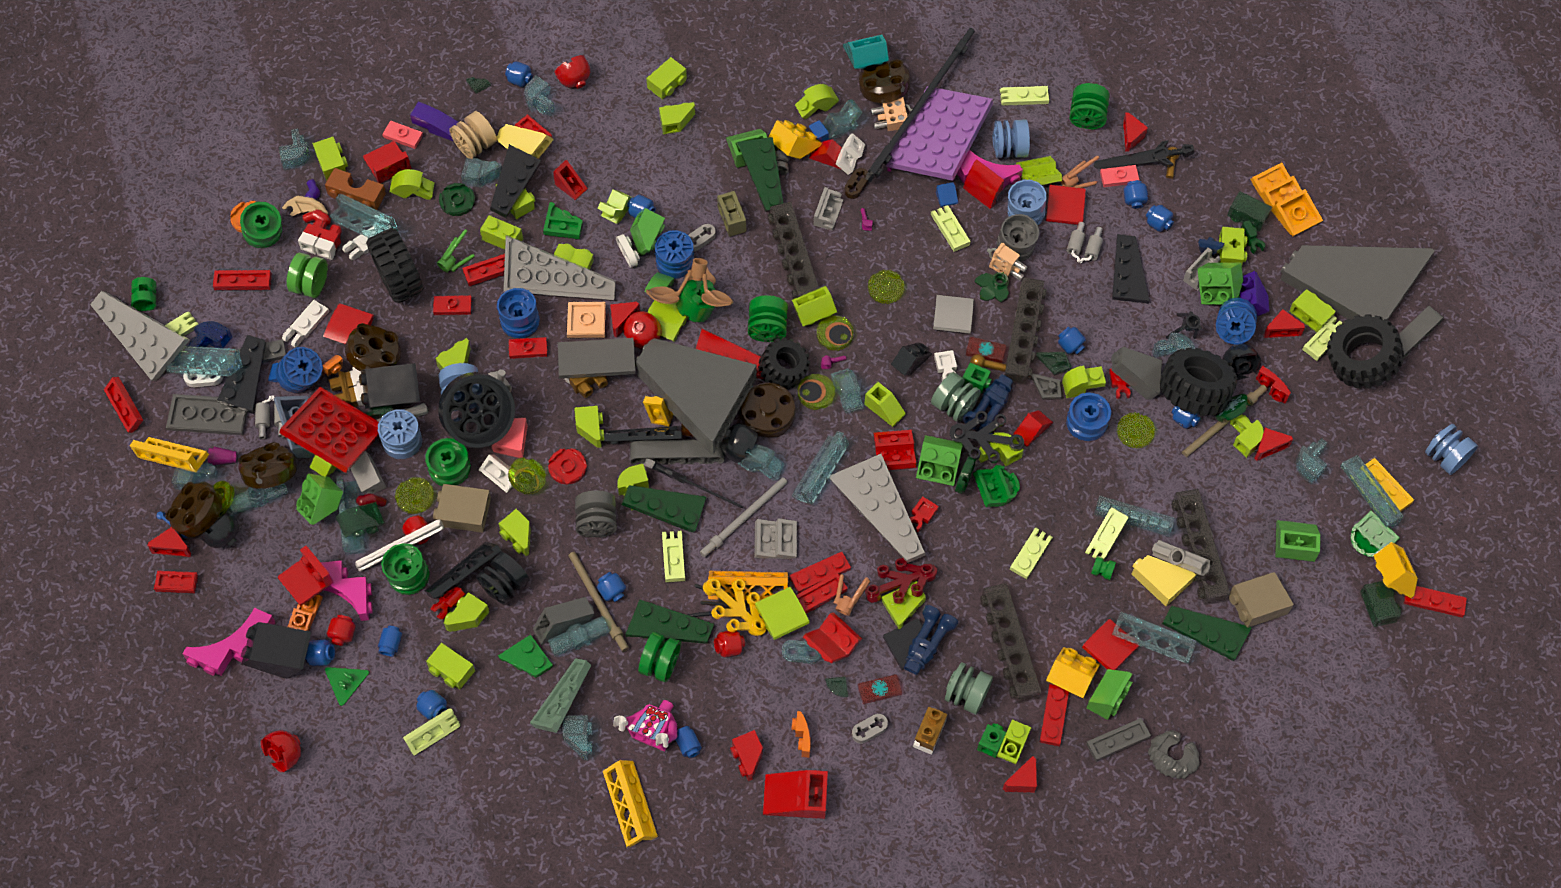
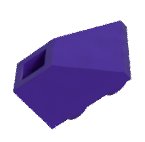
(1254, 292)

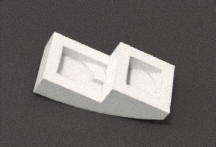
(850, 153)

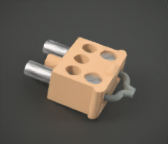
(894, 114)
(1006, 261)

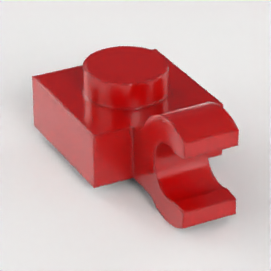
(449, 599)

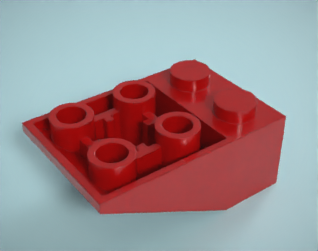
(796, 794)

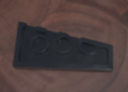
(513, 179)
(1128, 272)
(242, 386)
(648, 434)
(462, 569)

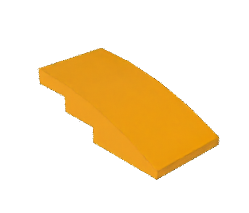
(1287, 199)

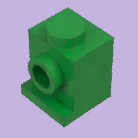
(977, 376)
(992, 746)

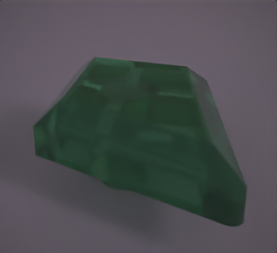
(1055, 361)
(376, 411)

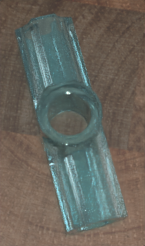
(247, 501)
(578, 636)

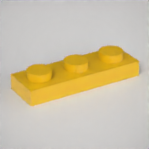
(1390, 485)

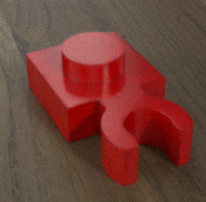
(1121, 385)
(923, 512)

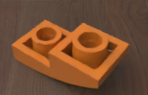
(332, 365)
(303, 615)
(801, 730)

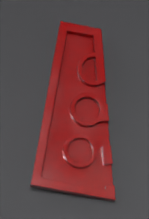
(714, 344)

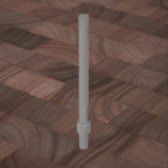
(717, 541)

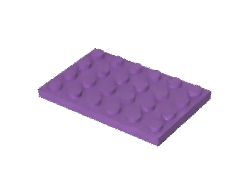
(941, 134)

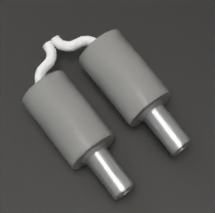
(1076, 242)
(262, 417)

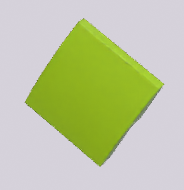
(1040, 170)
(669, 318)
(782, 613)

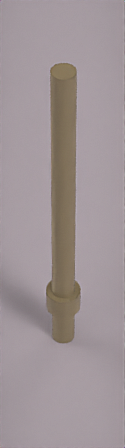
(1253, 396)
(615, 632)

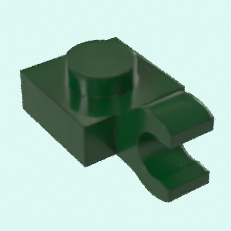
(1251, 233)

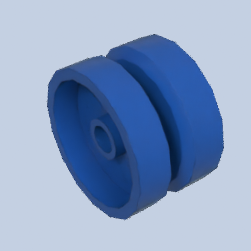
(1088, 416)

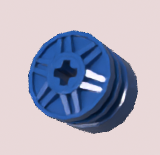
(674, 254)
(1238, 311)
(518, 312)
(296, 379)

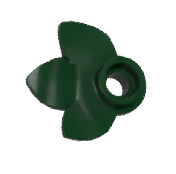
(991, 288)

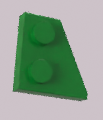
(562, 223)
(527, 657)

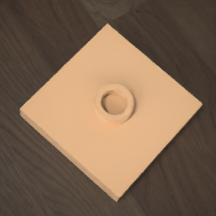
(586, 320)

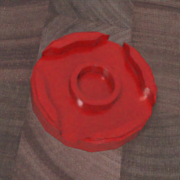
(567, 466)

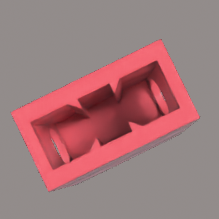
(514, 441)

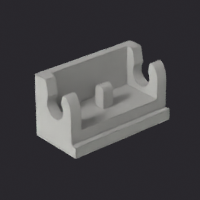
(828, 209)
(1191, 274)
(367, 475)

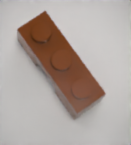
(369, 194)

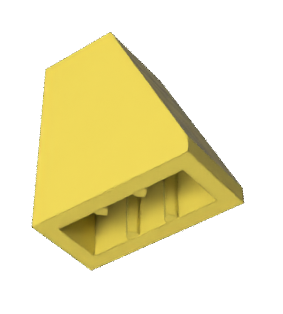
(524, 139)
(1162, 578)

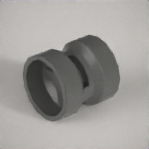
(782, 160)

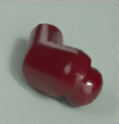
(371, 498)

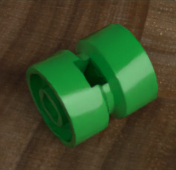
(143, 294)

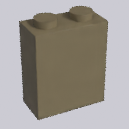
(462, 507)
(1260, 599)

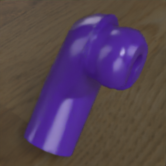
(314, 191)

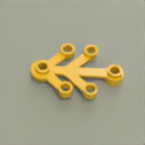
(737, 607)

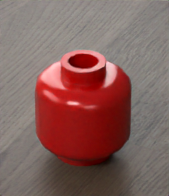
(413, 524)
(341, 630)
(729, 643)

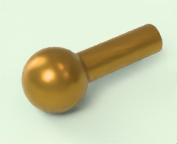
(1170, 170)
(980, 361)

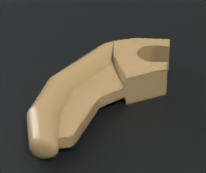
(304, 204)

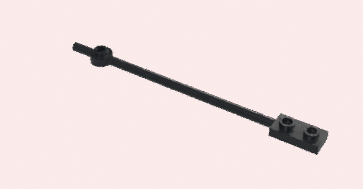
(884, 157)

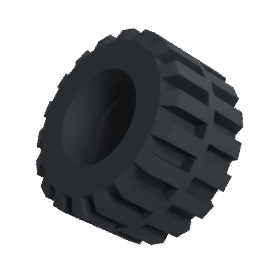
(791, 353)

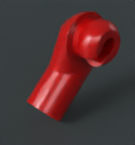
(316, 214)

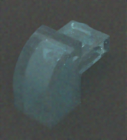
(536, 96)
(844, 121)
(297, 154)
(1175, 342)
(848, 389)
(762, 460)
(1308, 462)
(206, 471)

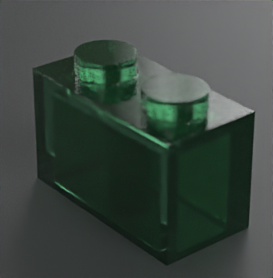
(1249, 208)
(360, 520)
(1380, 603)

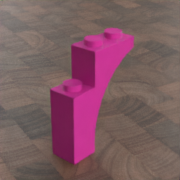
(1010, 173)
(353, 590)
(217, 656)

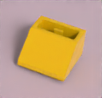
(794, 139)
(1396, 569)
(1073, 671)

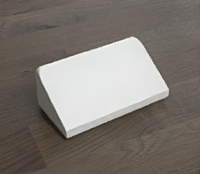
(496, 471)

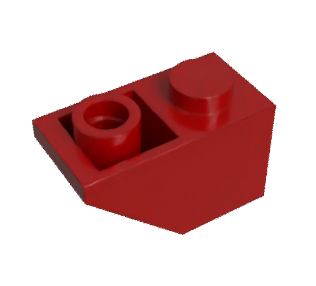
(749, 752)

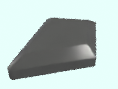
(1047, 387)

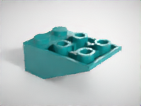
(867, 51)

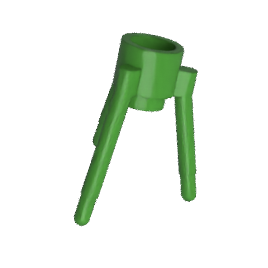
(447, 261)

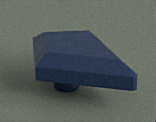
(1212, 244)

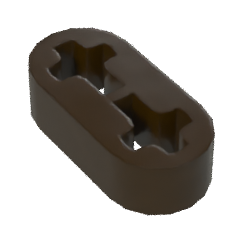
(853, 181)

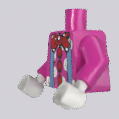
(651, 725)

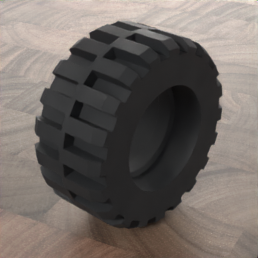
(395, 265)
(1361, 331)
(1198, 381)

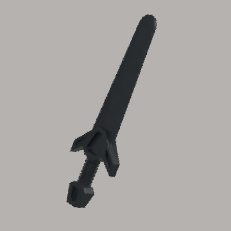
(1159, 154)
(681, 478)

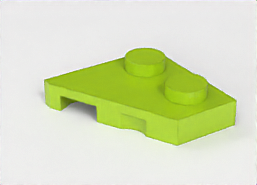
(902, 611)

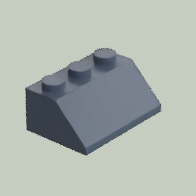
(286, 408)

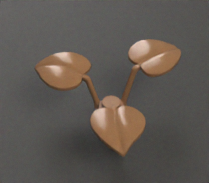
(698, 272)

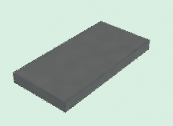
(596, 358)
(204, 415)

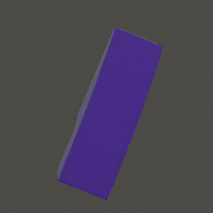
(433, 120)

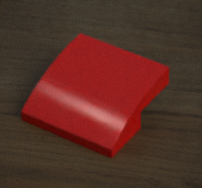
(983, 184)
(1065, 204)
(345, 321)
(896, 449)
(1107, 648)

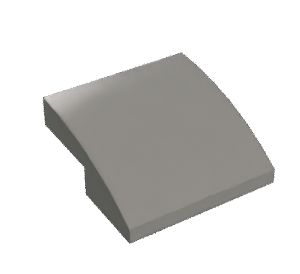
(953, 314)
(775, 539)

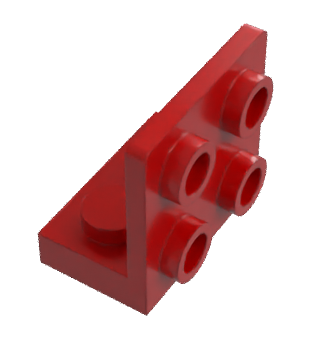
(387, 161)
(305, 577)
(833, 639)

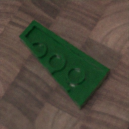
(763, 169)
(671, 507)
(671, 624)
(1212, 632)

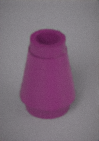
(221, 456)

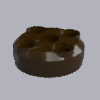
(884, 81)
(372, 347)
(768, 410)
(267, 466)
(195, 509)

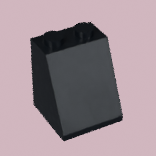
(389, 386)
(275, 649)

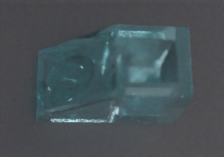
(479, 172)
(576, 734)

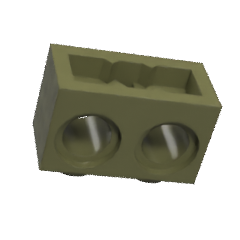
(731, 213)

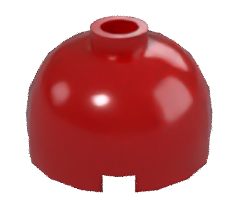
(574, 73)
(642, 328)
(282, 746)

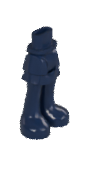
(996, 397)
(922, 650)

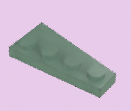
(560, 699)

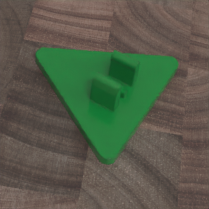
(345, 681)

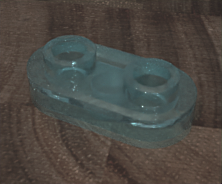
(801, 652)

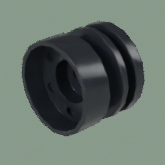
(506, 574)

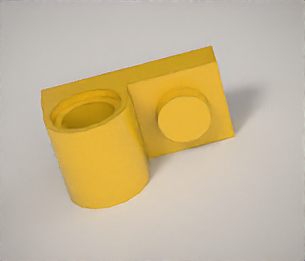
(658, 411)

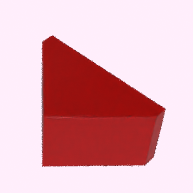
(1133, 131)
(827, 153)
(568, 180)
(620, 313)
(1284, 326)
(1033, 426)
(1272, 443)
(169, 544)
(1024, 779)

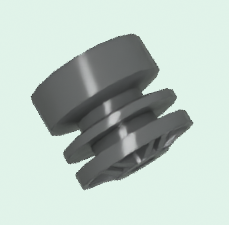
(1022, 230)
(595, 514)

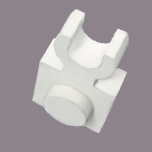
(945, 363)

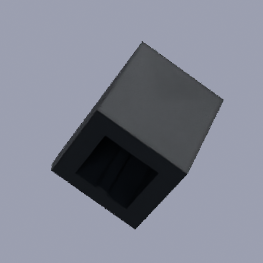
(911, 358)

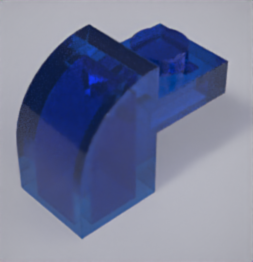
(211, 333)

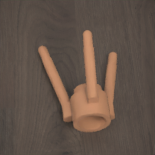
(1071, 178)
(846, 604)

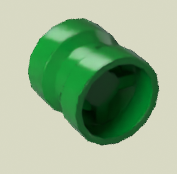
(1103, 568)

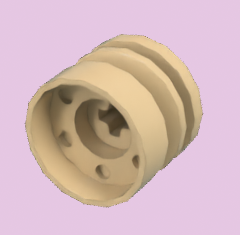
(473, 135)

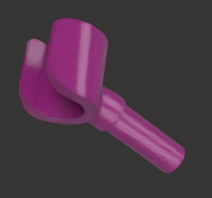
(866, 224)
(827, 360)

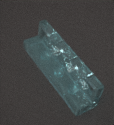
(366, 214)
(206, 361)
(821, 468)
(1372, 491)
(348, 500)
(1138, 516)
(1155, 632)

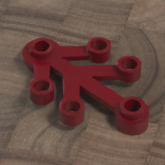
(924, 573)

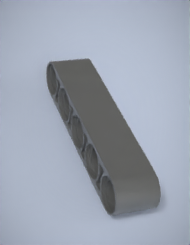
(1418, 328)
(673, 452)

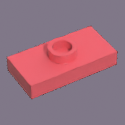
(402, 134)
(1118, 175)

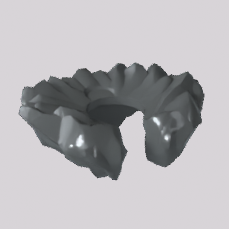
(1165, 764)

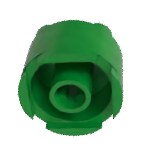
(691, 302)

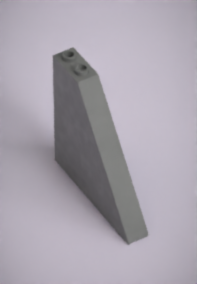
(1356, 277)
(697, 387)

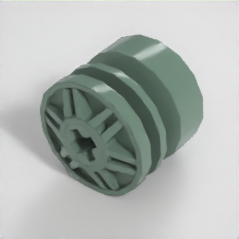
(955, 396)
(968, 688)

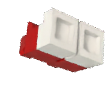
(320, 240)

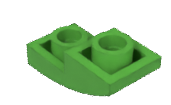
(660, 280)

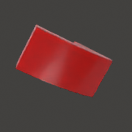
(1278, 389)

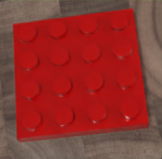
(331, 429)

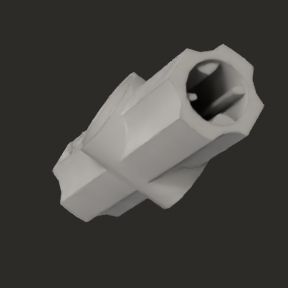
(1189, 560)

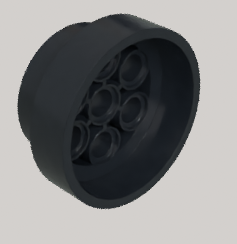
(501, 410)

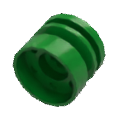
(1089, 106)
(767, 318)
(400, 560)

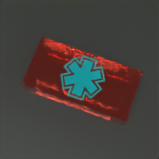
(989, 350)
(879, 689)

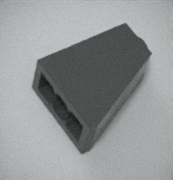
(1138, 371)
(558, 618)

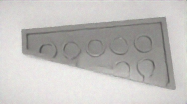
(551, 275)
(142, 336)
(877, 499)

